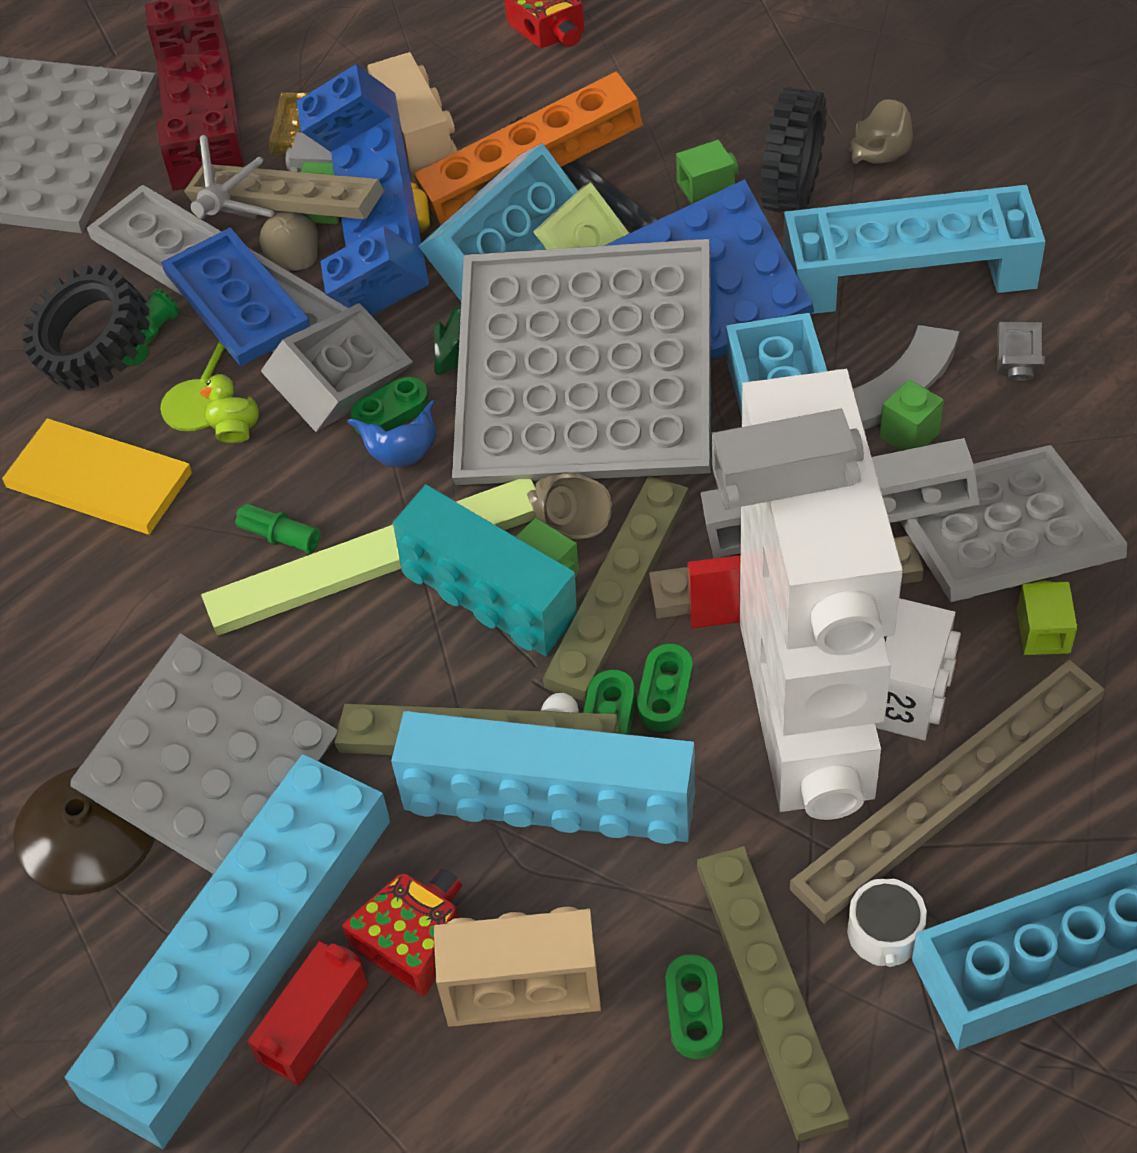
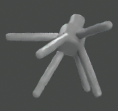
(216, 196)

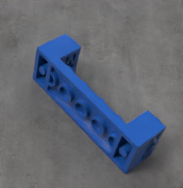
(362, 130)

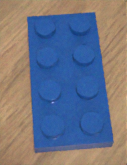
(235, 296)

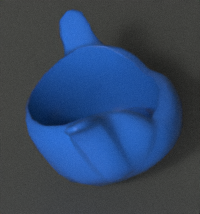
(400, 445)

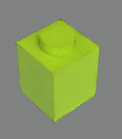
(1046, 618)

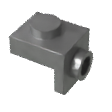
(1019, 350)

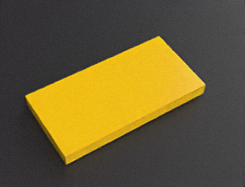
(97, 476)

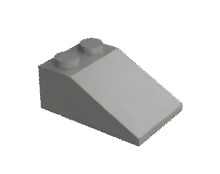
(334, 365)

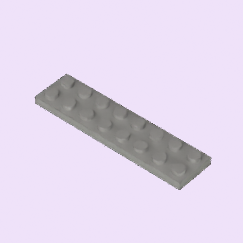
(152, 229)

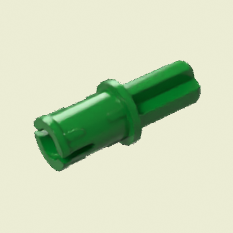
(278, 528)

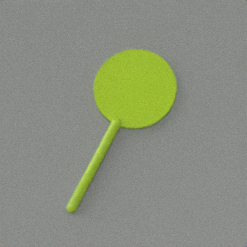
(183, 404)

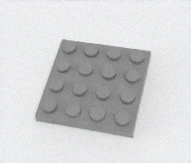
(1028, 528)
(199, 753)

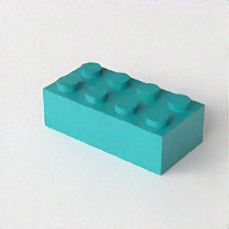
(485, 570)

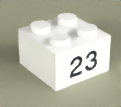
(921, 668)

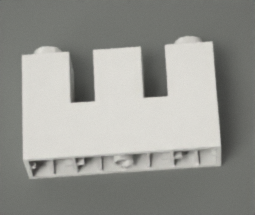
(815, 614)

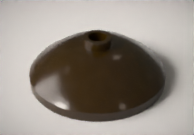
(76, 851)

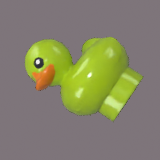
(228, 414)

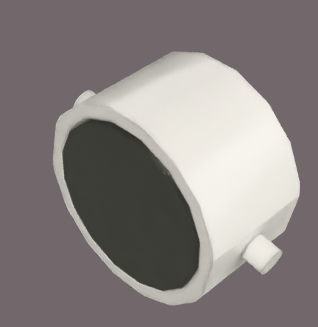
(885, 921)

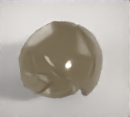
(883, 135)
(290, 240)
(572, 505)

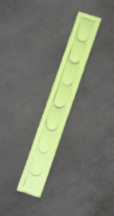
(344, 564)

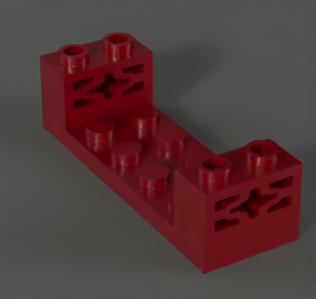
(193, 87)

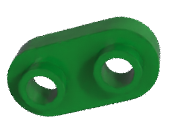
(392, 404)
(613, 684)
(663, 690)
(694, 1009)

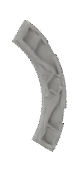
(922, 363)

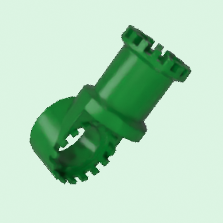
(161, 311)

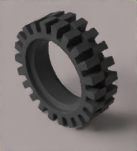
(793, 150)
(108, 349)

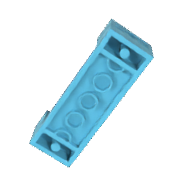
(915, 234)

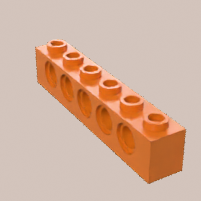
(564, 127)

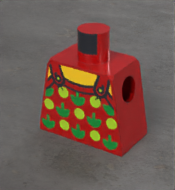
(547, 20)
(398, 927)

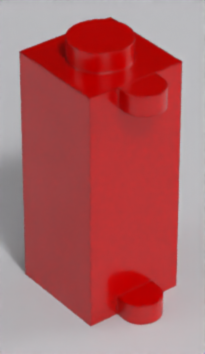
(309, 1012)

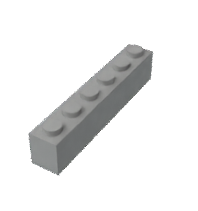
(910, 482)

